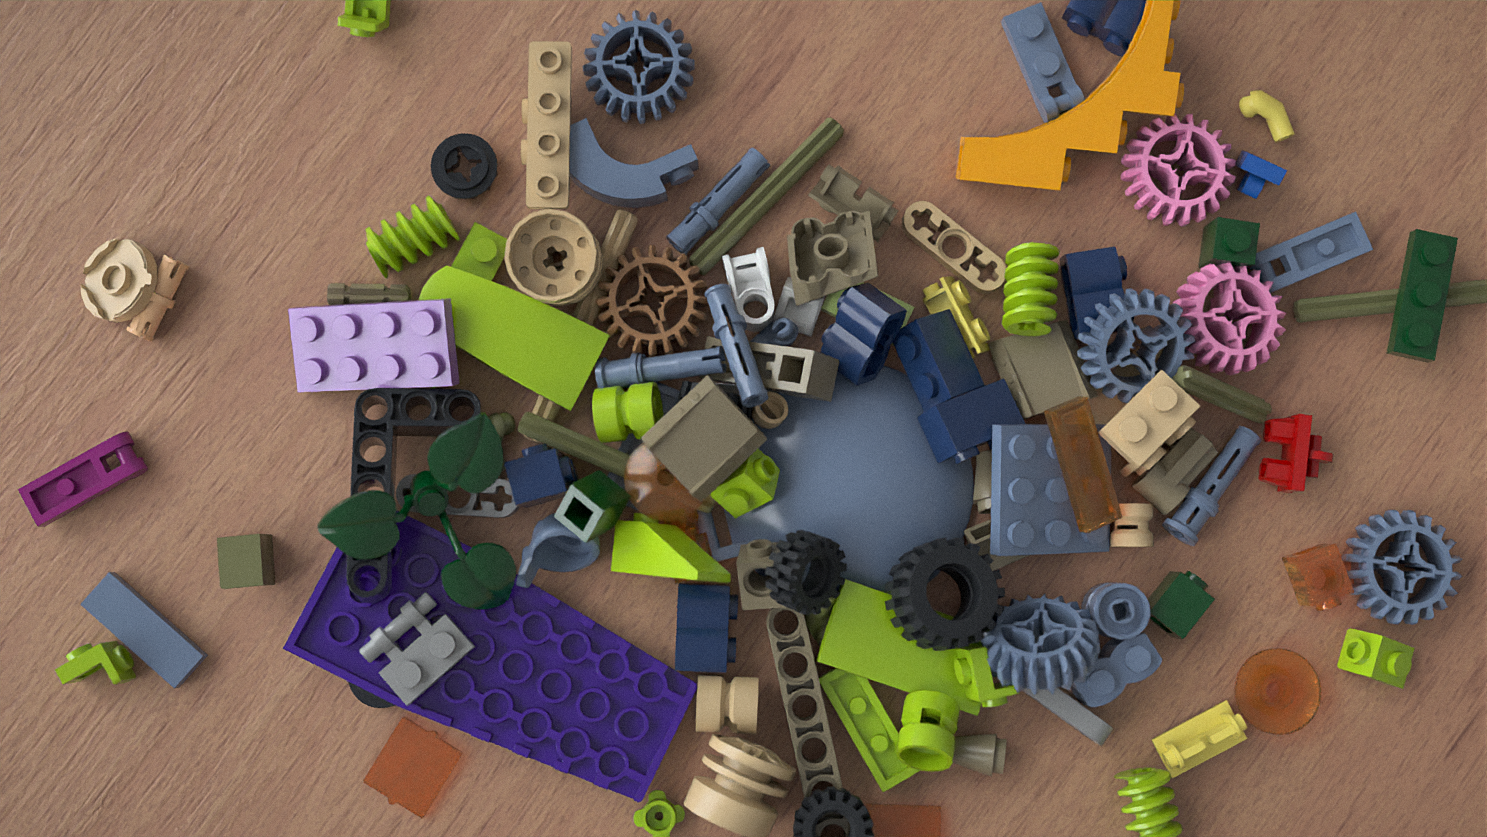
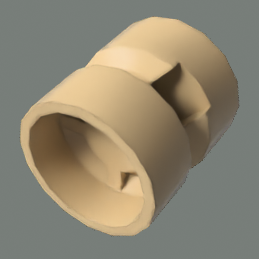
(727, 704)

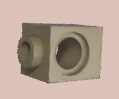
(752, 585)

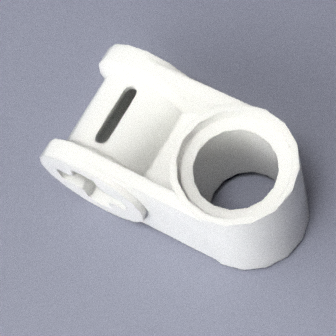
(750, 282)

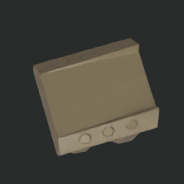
(831, 255)
(1041, 369)
(703, 438)

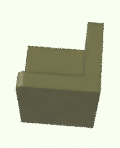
(246, 561)

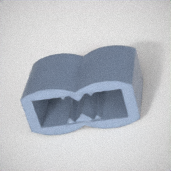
(1117, 665)

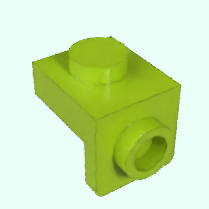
(365, 16)
(748, 485)
(1376, 657)
(89, 660)
(975, 674)

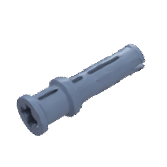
(659, 368)
(1205, 505)

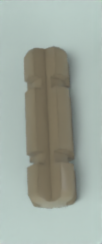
(366, 293)

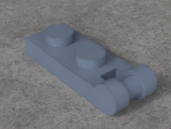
(1041, 61)
(1313, 251)

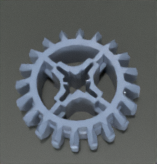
(654, 66)
(1118, 316)
(1406, 552)
(1042, 644)

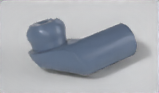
(780, 332)

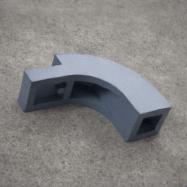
(625, 183)

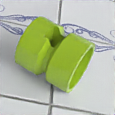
(628, 412)
(928, 731)

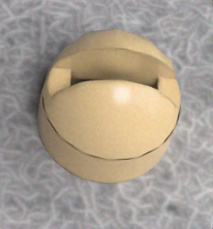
(774, 409)

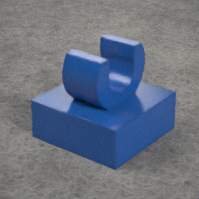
(1257, 172)

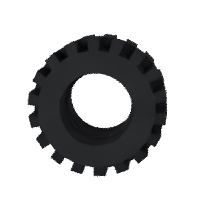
(976, 586)

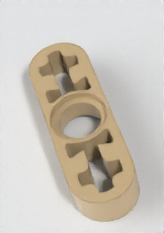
(939, 218)

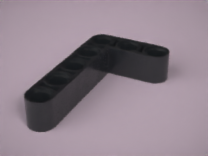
(383, 472)

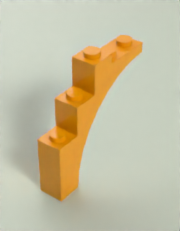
(1096, 124)

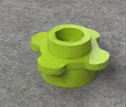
(658, 803)

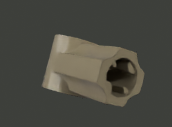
(1169, 477)

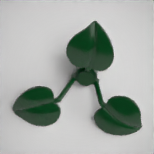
(461, 456)

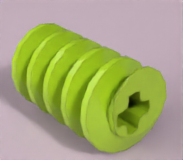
(410, 236)
(1028, 289)
(1150, 802)

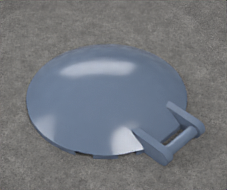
(856, 477)

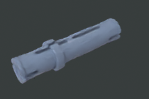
(710, 209)
(721, 305)

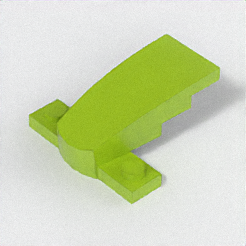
(511, 330)

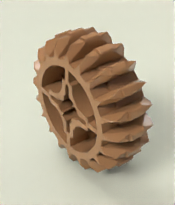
(671, 295)

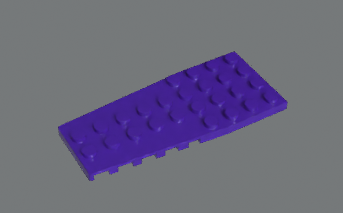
(532, 684)

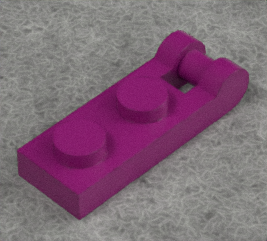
(81, 479)

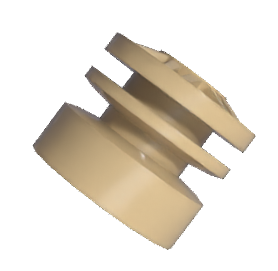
(531, 250)
(738, 790)

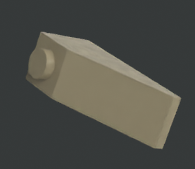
(787, 370)

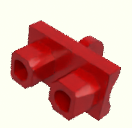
(1299, 454)

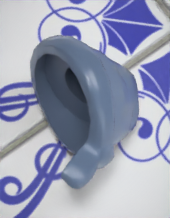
(555, 550)

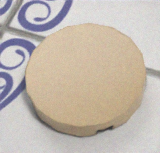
(119, 280)

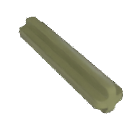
(1222, 394)

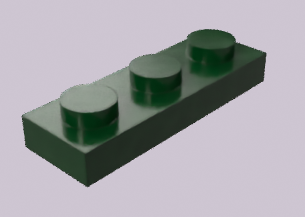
(1422, 295)

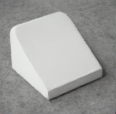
(804, 315)

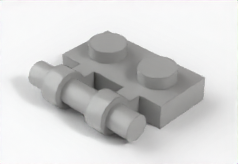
(426, 658)

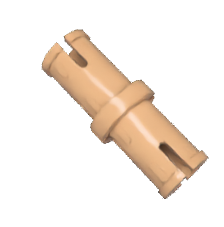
(168, 279)

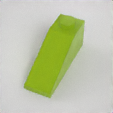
(661, 551)

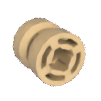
(1133, 515)

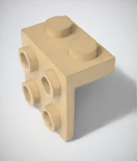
(1152, 417)

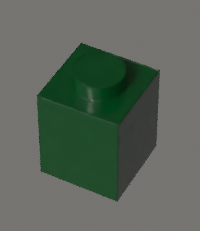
(1229, 242)
(592, 506)
(1179, 603)

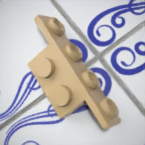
(548, 125)

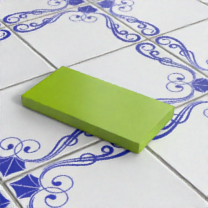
(868, 645)

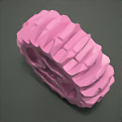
(1211, 172)
(1242, 299)

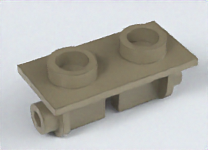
(837, 195)

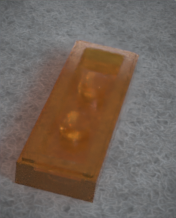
(1083, 464)

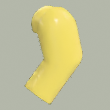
(1270, 109)

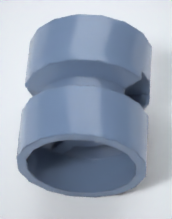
(1117, 609)

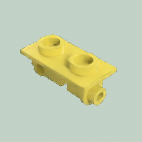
(956, 297)
(1200, 738)

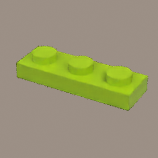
(867, 725)

